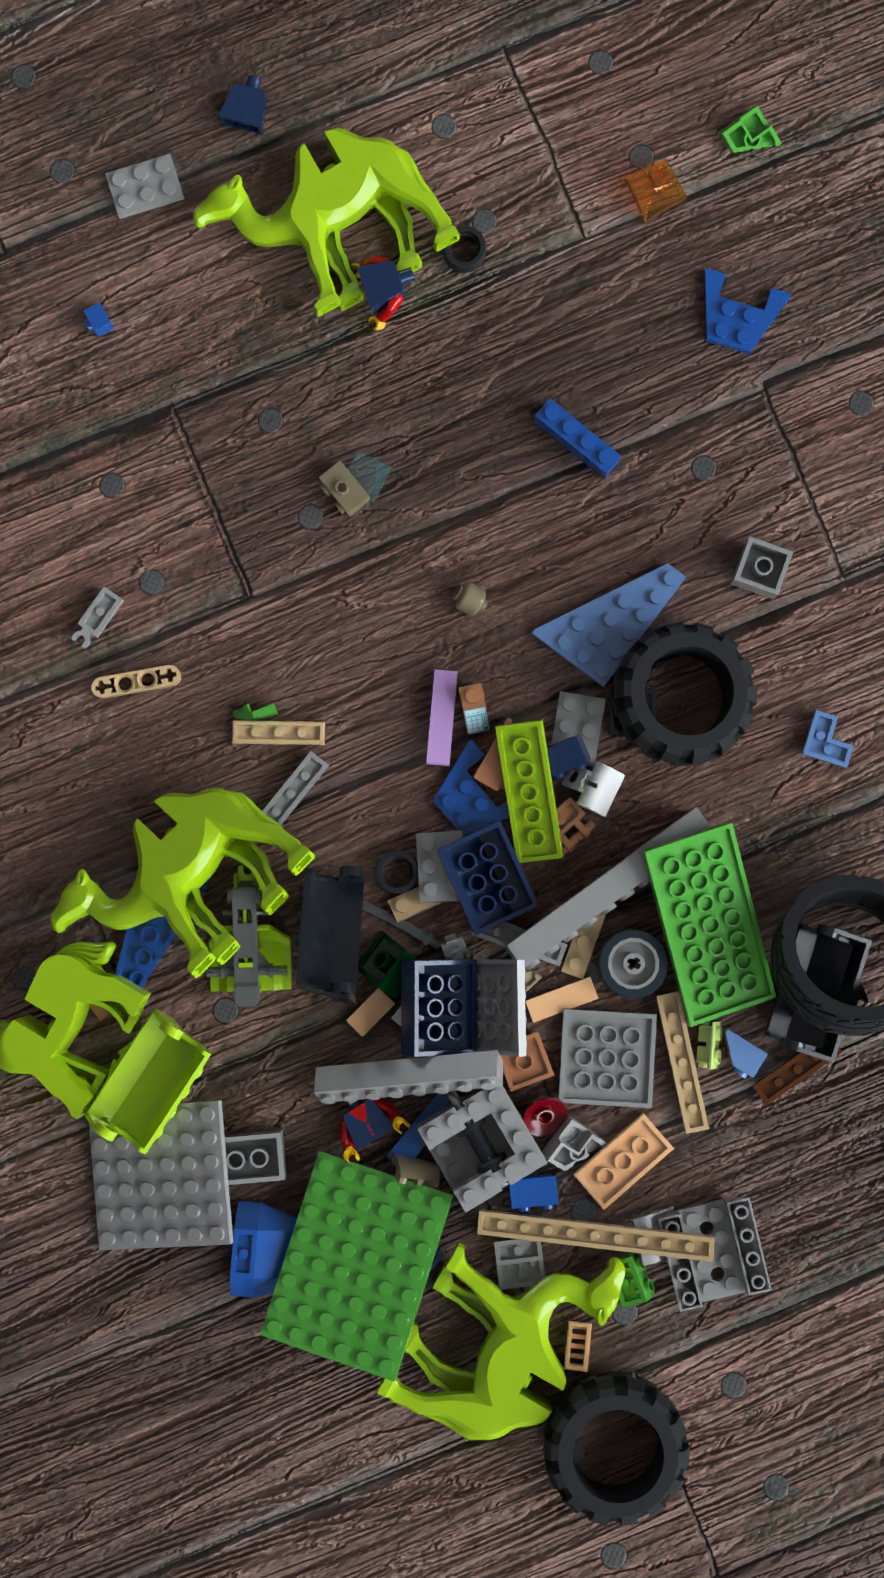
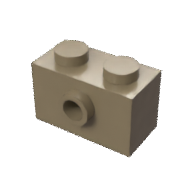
(344, 488)

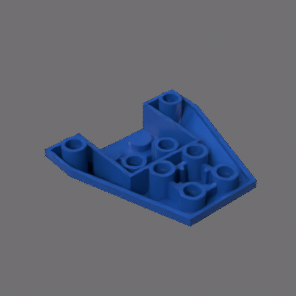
(258, 1248)

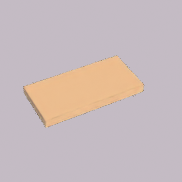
(623, 1161)

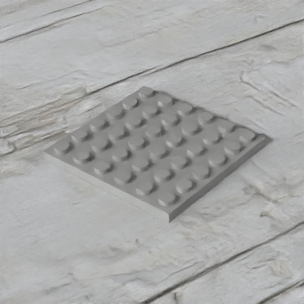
(170, 1194)

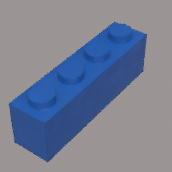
(577, 438)

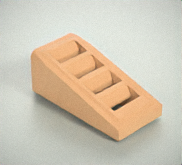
(573, 1366)

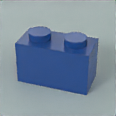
(534, 1192)

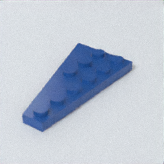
(145, 946)

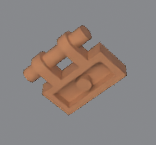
(568, 815)

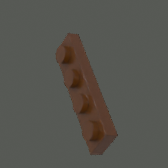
(787, 1076)

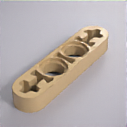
(136, 681)

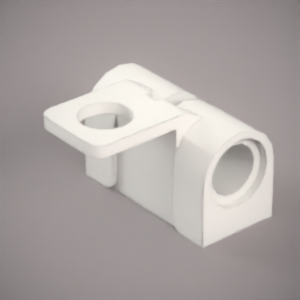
(596, 787)

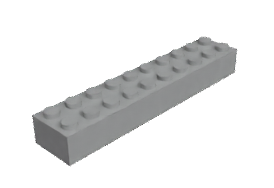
(596, 897)

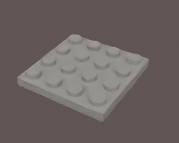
(501, 1006)
(607, 1058)

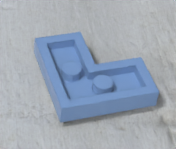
(820, 742)

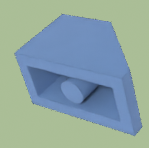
(743, 1055)

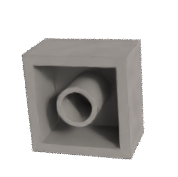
(761, 567)

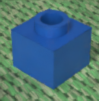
(97, 320)

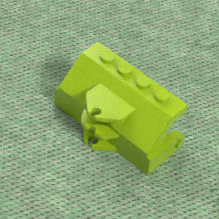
(147, 1082)

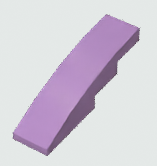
(441, 717)

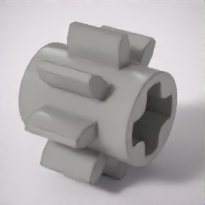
(454, 947)

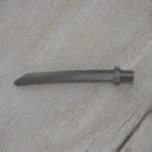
(427, 939)

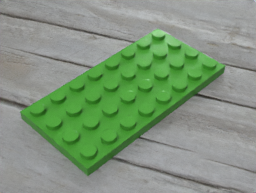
(709, 923)

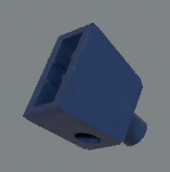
(245, 107)

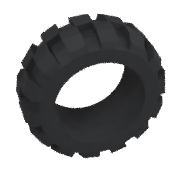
(721, 657)
(629, 1500)

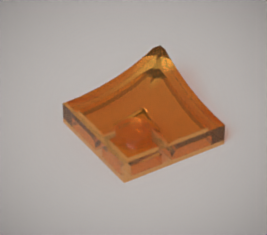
(655, 190)

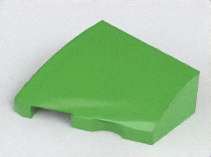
(749, 132)

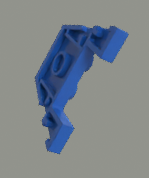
(734, 323)
(463, 798)

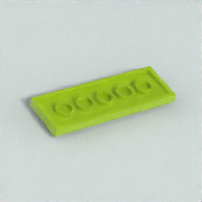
(529, 791)

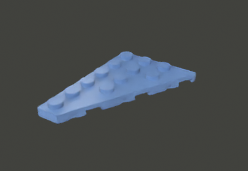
(606, 628)

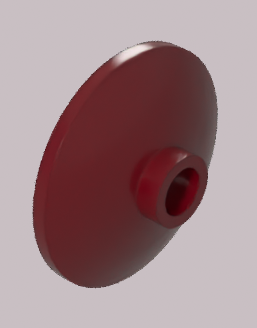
(545, 1116)

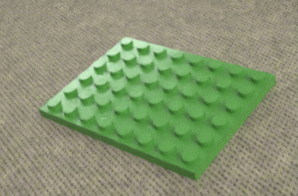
(356, 1266)

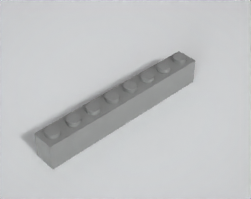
(409, 1077)

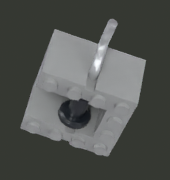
(480, 1144)

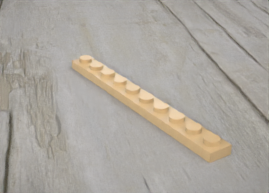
(596, 1235)

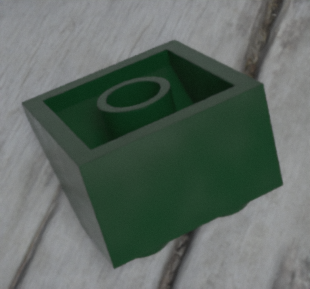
(383, 964)

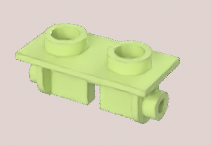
(710, 1053)

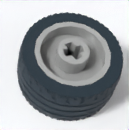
(649, 968)

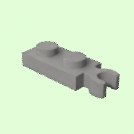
(98, 615)

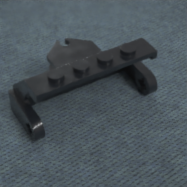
(330, 933)
(835, 966)

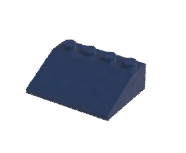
(487, 877)
(438, 1007)

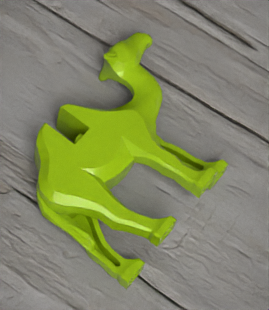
(364, 177)
(174, 868)
(495, 1394)

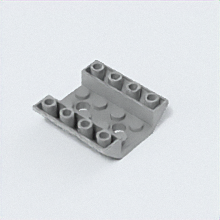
(735, 1251)

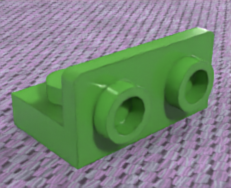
(636, 1285)

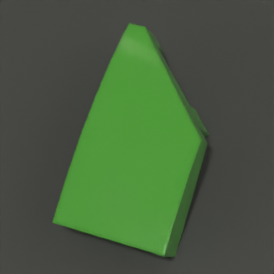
(247, 713)

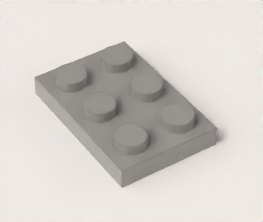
(144, 186)
(579, 715)
(433, 879)

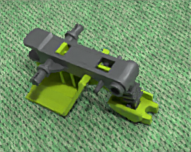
(264, 951)

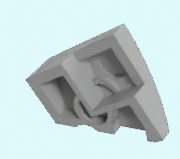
(571, 1144)

